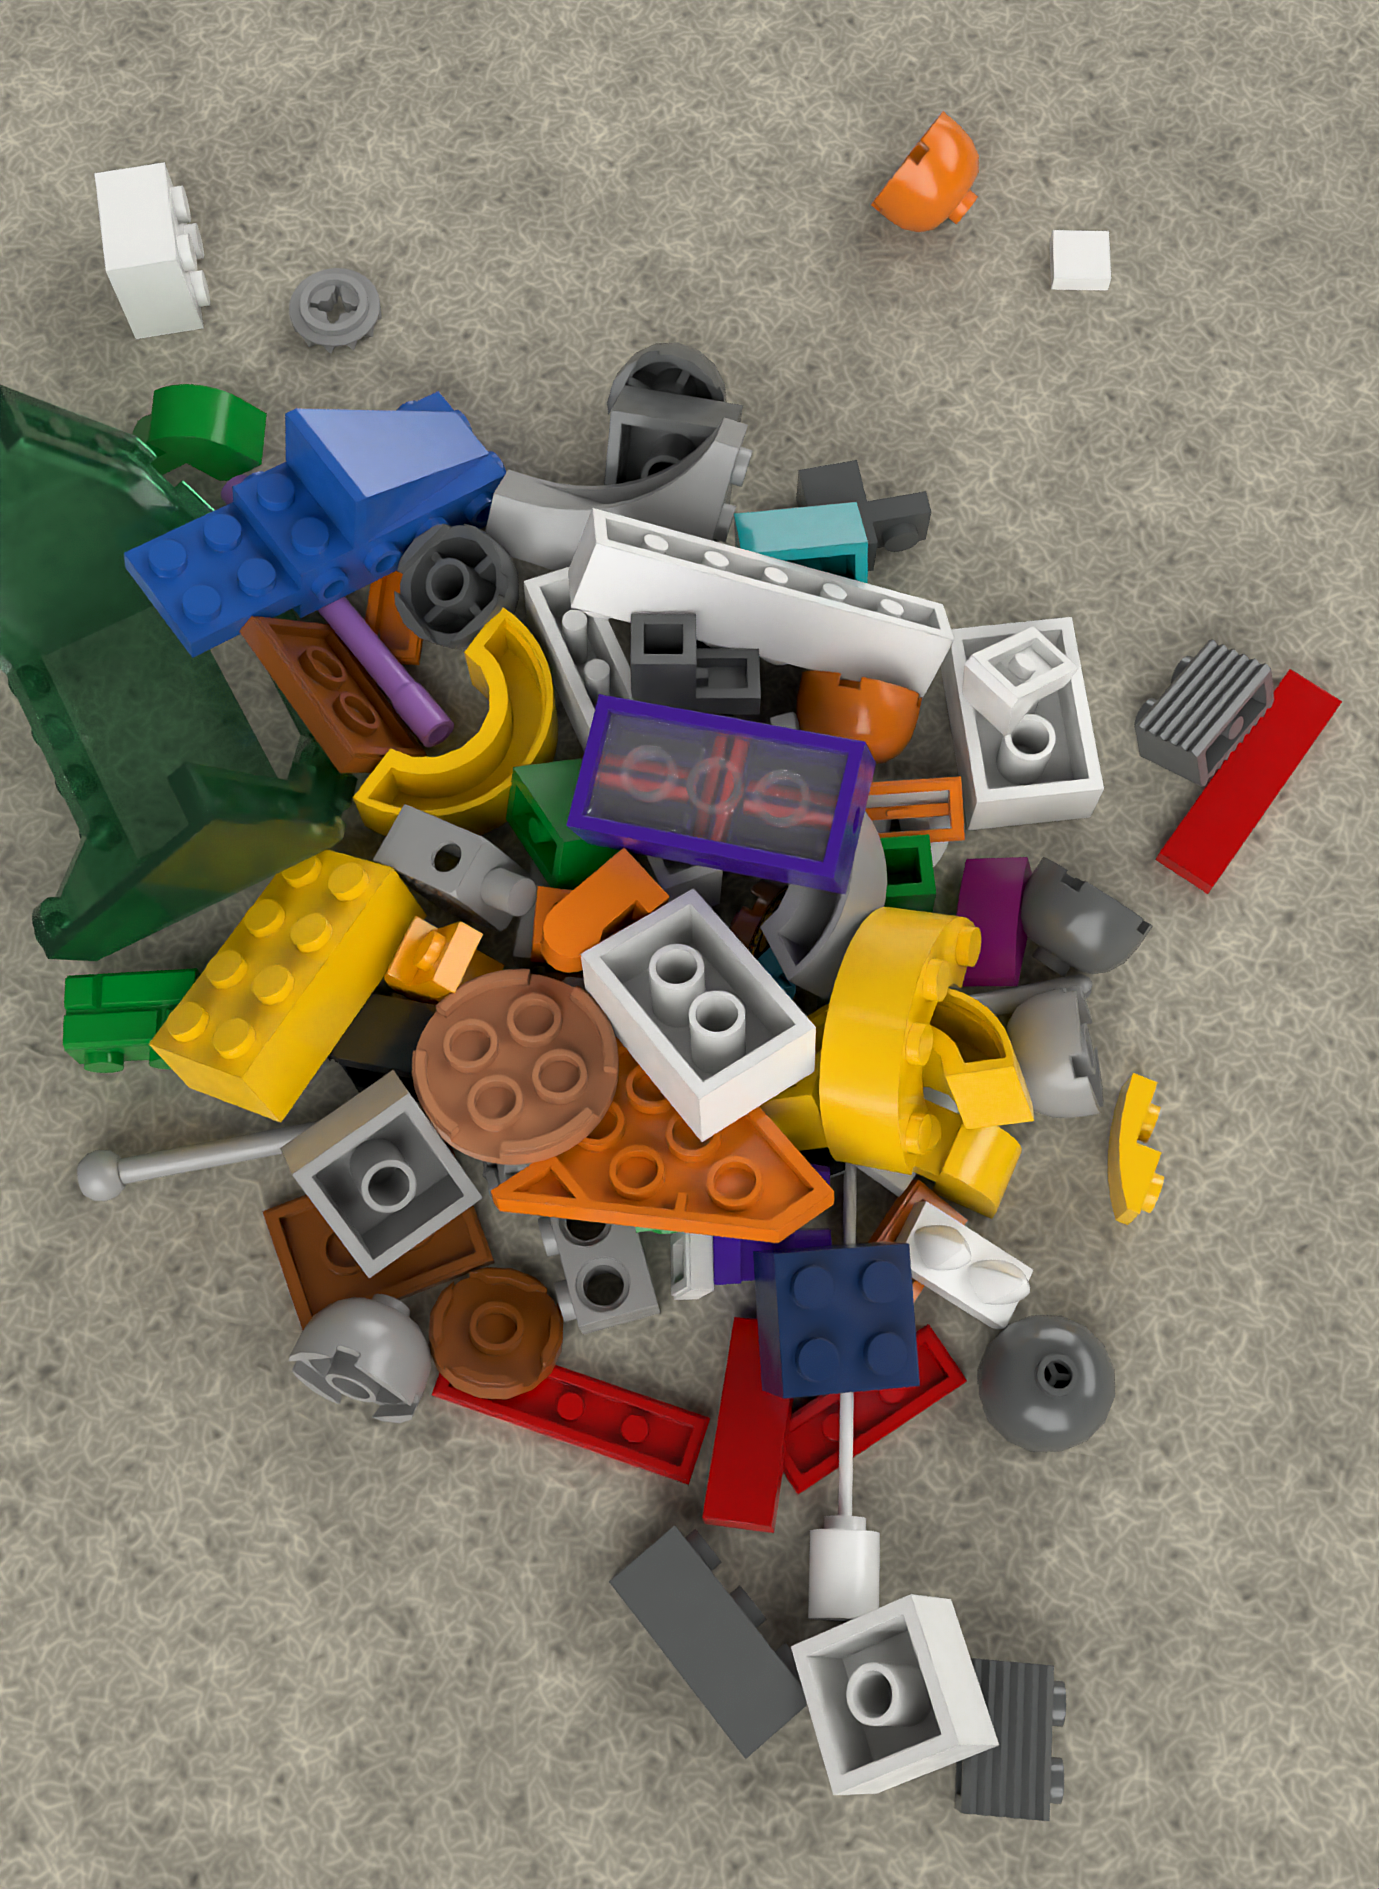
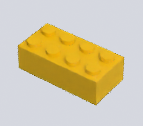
(288, 982)

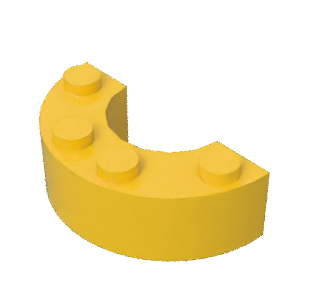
(475, 782)
(883, 1035)
(967, 1061)

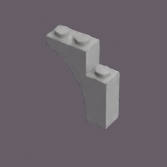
(546, 519)

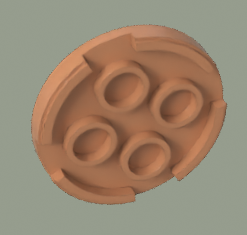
(516, 1067)

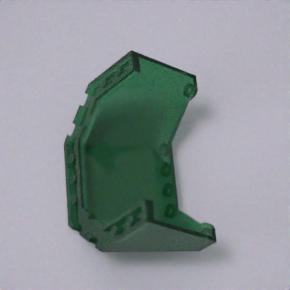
(135, 730)

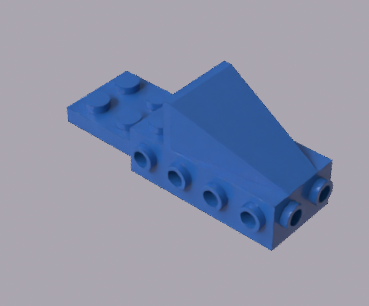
(321, 521)

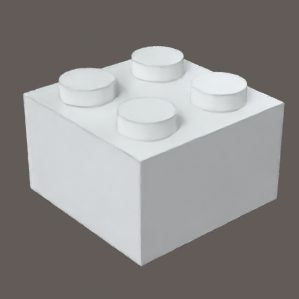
(151, 250)
(893, 1695)

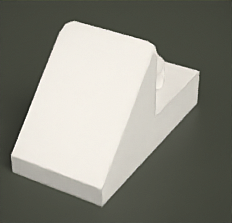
(1013, 675)

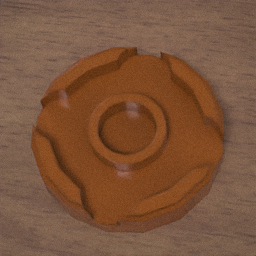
(495, 1333)

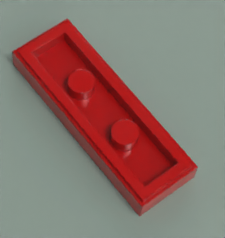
(815, 1428)
(747, 1441)

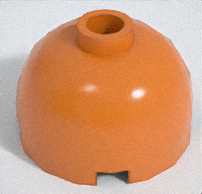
(932, 180)
(861, 711)

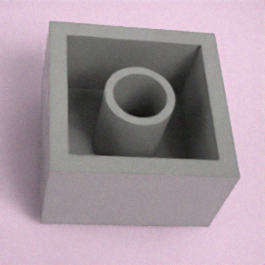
(380, 1174)

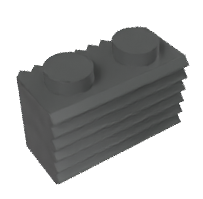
(1204, 712)
(1019, 1774)

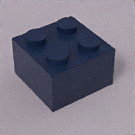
(836, 1319)

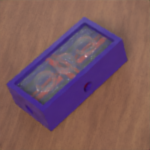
(722, 793)

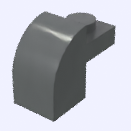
(888, 522)
(678, 675)

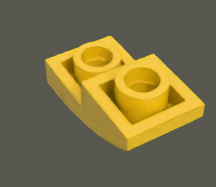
(1130, 1164)

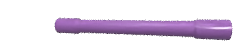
(407, 696)

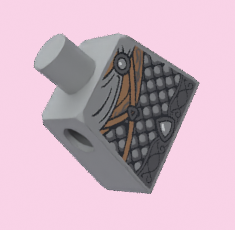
(481, 888)

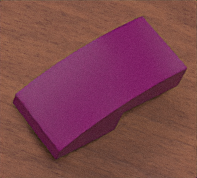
(992, 901)

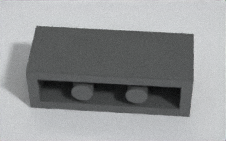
(712, 1638)

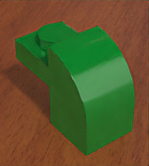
(204, 430)

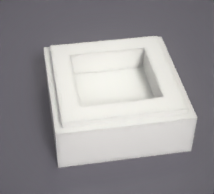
(1080, 260)
(691, 1265)

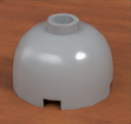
(1057, 1053)
(367, 1354)

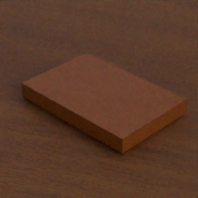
(330, 692)
(324, 1271)

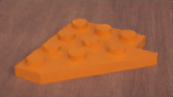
(657, 1174)

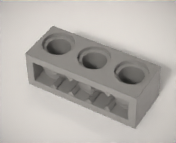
(612, 1252)

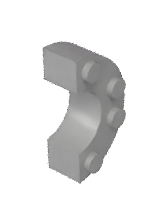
(817, 925)

